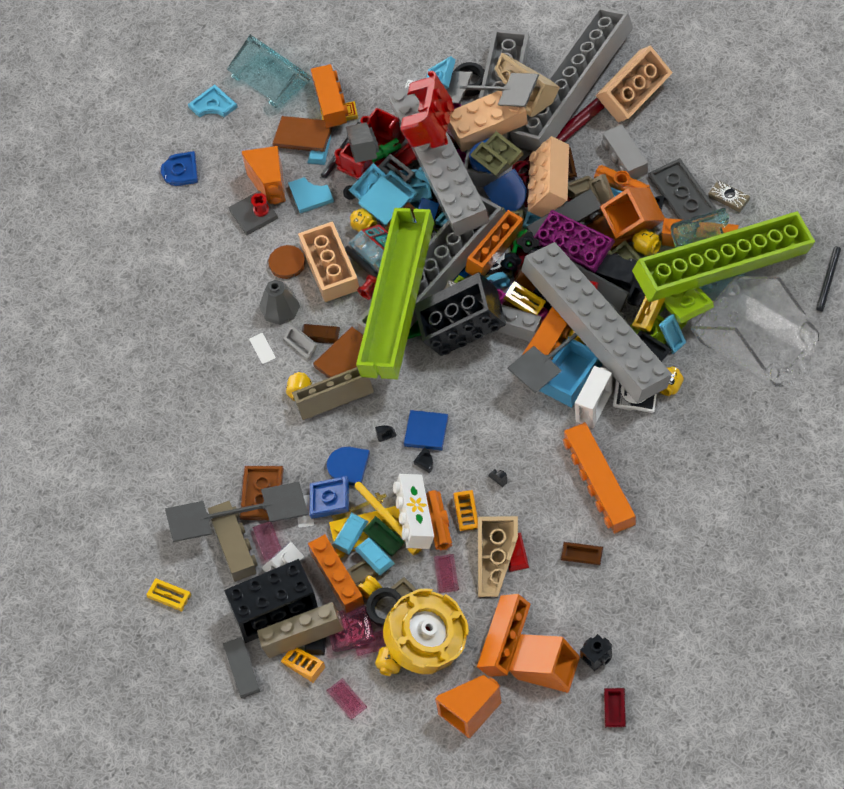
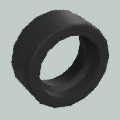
(477, 70)
(374, 599)

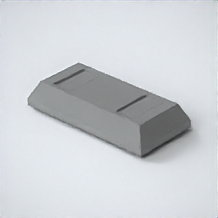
(300, 341)

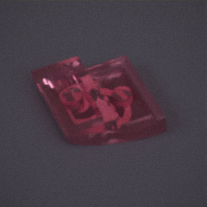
(356, 630)

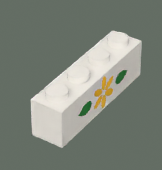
(414, 511)

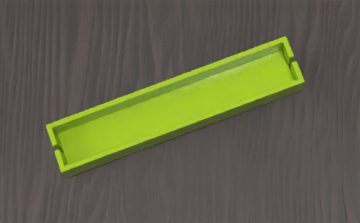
(395, 294)

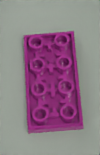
(575, 239)

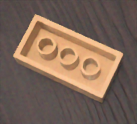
(634, 84)
(482, 119)
(548, 177)
(328, 261)

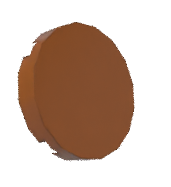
(286, 261)

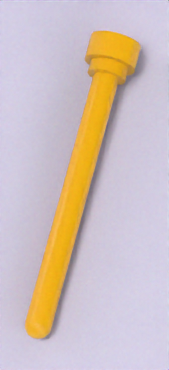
(383, 512)

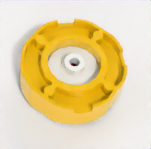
(425, 631)

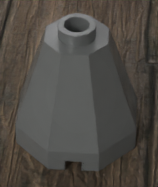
(278, 303)

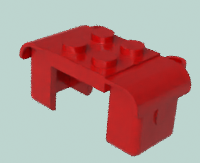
(434, 115)
(385, 129)

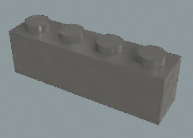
(362, 142)
(580, 209)

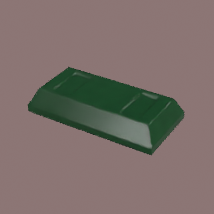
(383, 536)

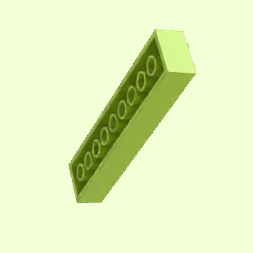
(723, 256)

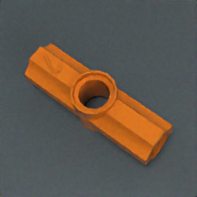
(614, 179)
(439, 521)

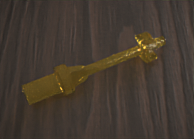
(340, 516)

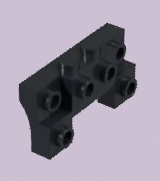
(619, 272)

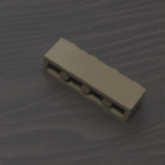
(331, 393)
(233, 543)
(300, 630)

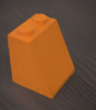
(266, 172)
(632, 212)
(544, 661)
(469, 704)

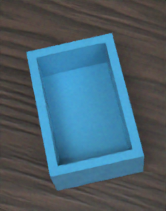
(576, 365)

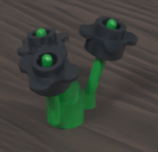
(525, 241)

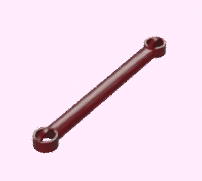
(568, 130)

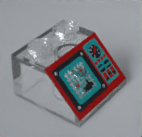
(370, 245)

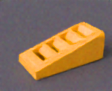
(464, 495)
(311, 675)

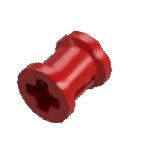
(260, 204)
(368, 287)

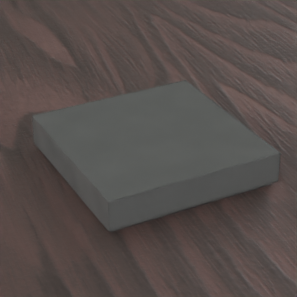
(245, 217)

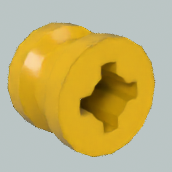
(369, 586)

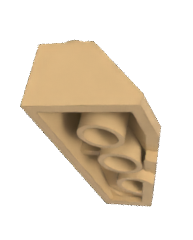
(543, 92)
(495, 548)

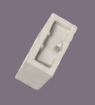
(593, 396)

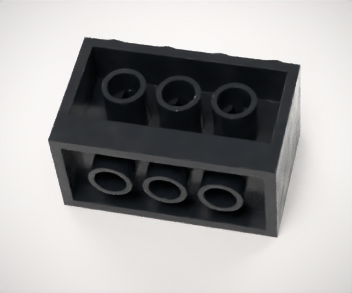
(460, 314)
(270, 598)

